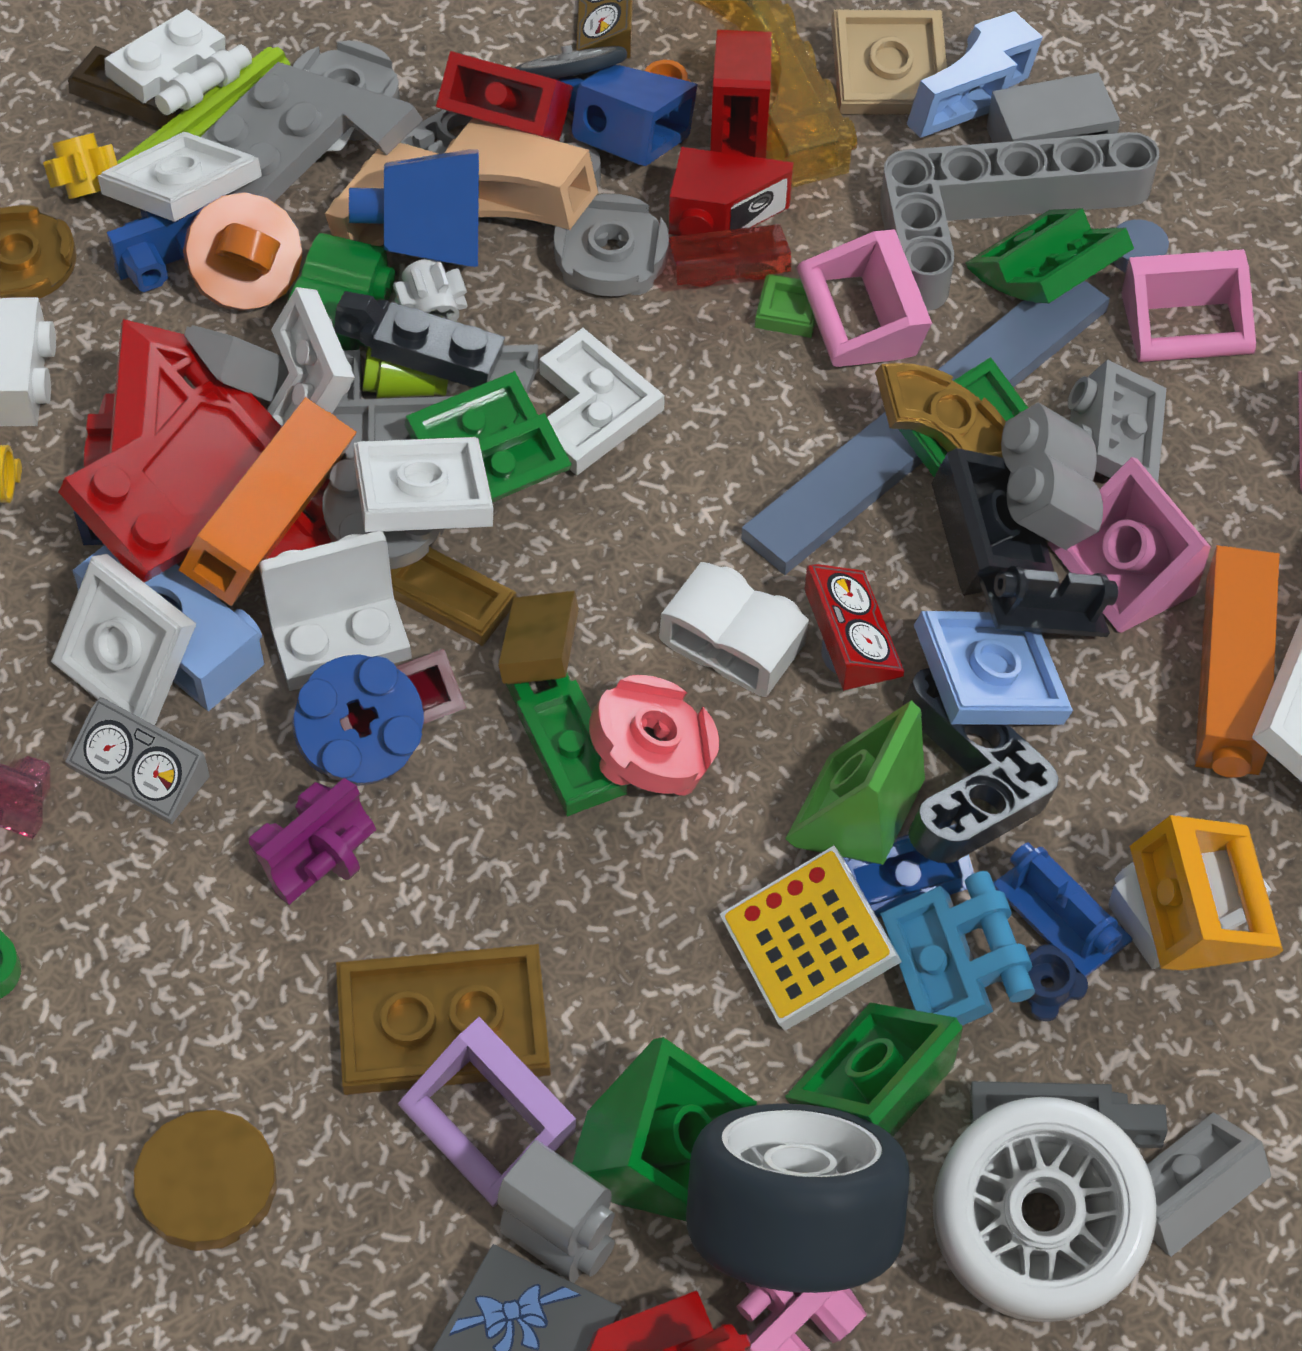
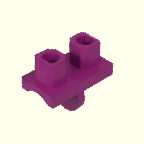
(317, 841)

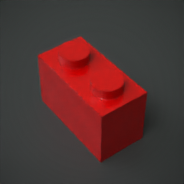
(504, 96)

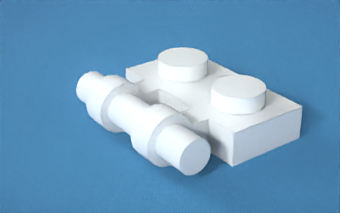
(176, 63)

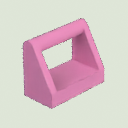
(1184, 282)
(892, 292)

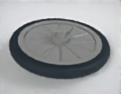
(575, 62)

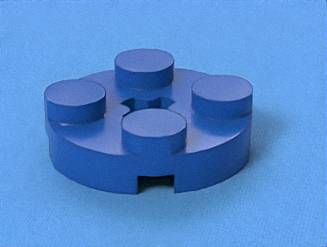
(374, 686)

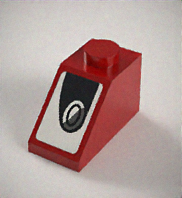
(726, 191)

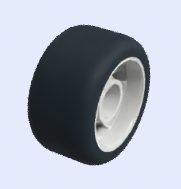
(797, 1197)

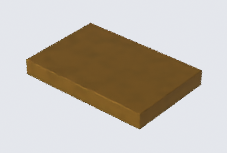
(411, 1008)

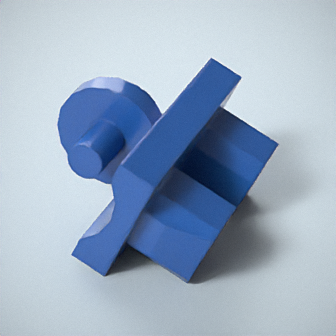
(146, 246)

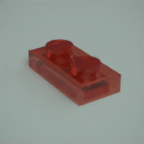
(729, 254)

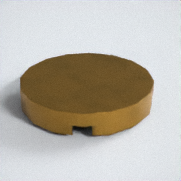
(205, 1179)

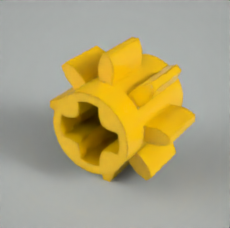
(79, 164)

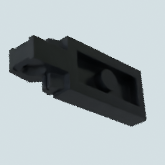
(419, 339)

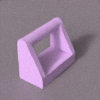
(511, 1080)

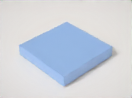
(991, 672)

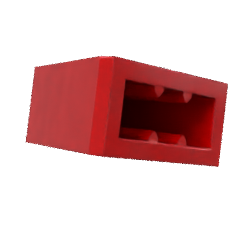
(741, 92)

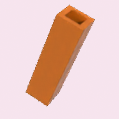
(267, 501)
(1236, 659)

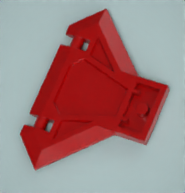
(173, 456)

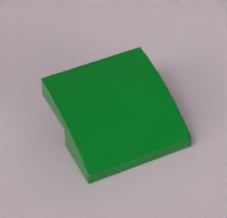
(1049, 256)
(513, 439)

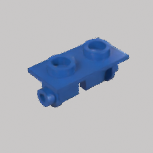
(1061, 909)

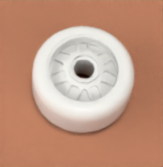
(1101, 1198)

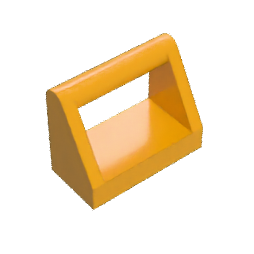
(1182, 902)

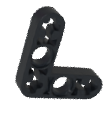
(1015, 787)

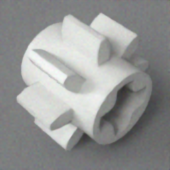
(432, 289)

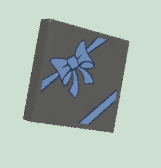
(524, 1309)

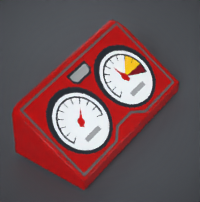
(851, 626)

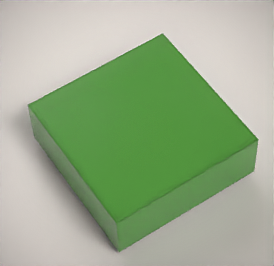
(785, 307)

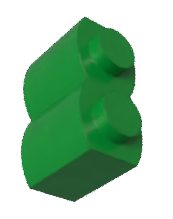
(345, 265)

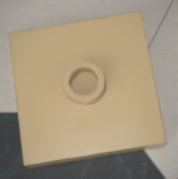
(885, 57)

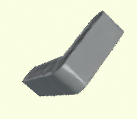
(1004, 179)

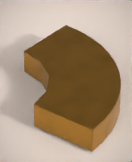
(939, 408)

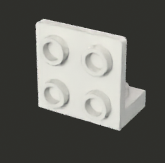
(332, 605)

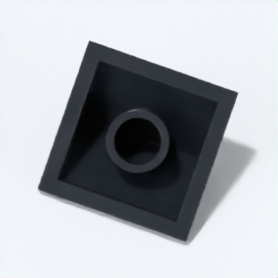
(977, 520)

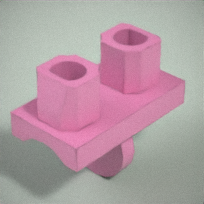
(832, 1312)

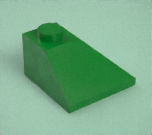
(646, 1124)

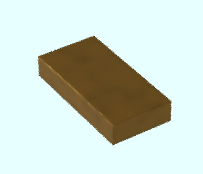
(453, 595)
(539, 637)

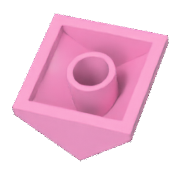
(1141, 547)

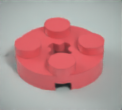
(635, 757)

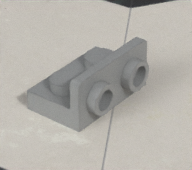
(1121, 416)

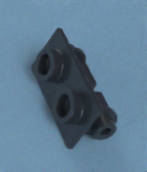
(1039, 603)

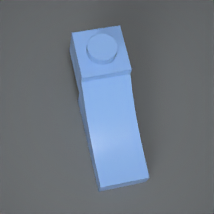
(996, 58)

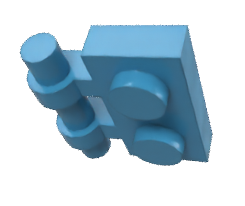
(938, 960)

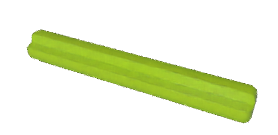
(214, 103)

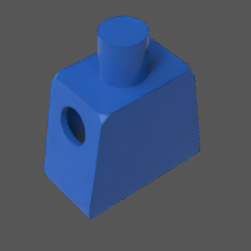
(631, 112)
(426, 206)

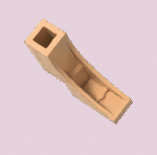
(517, 179)

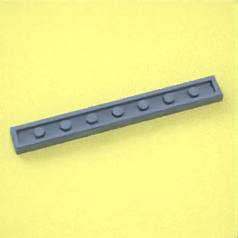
(882, 456)

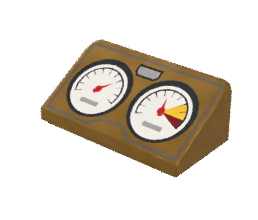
(604, 24)

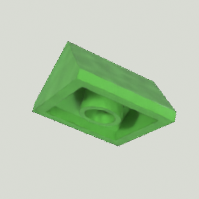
(865, 790)

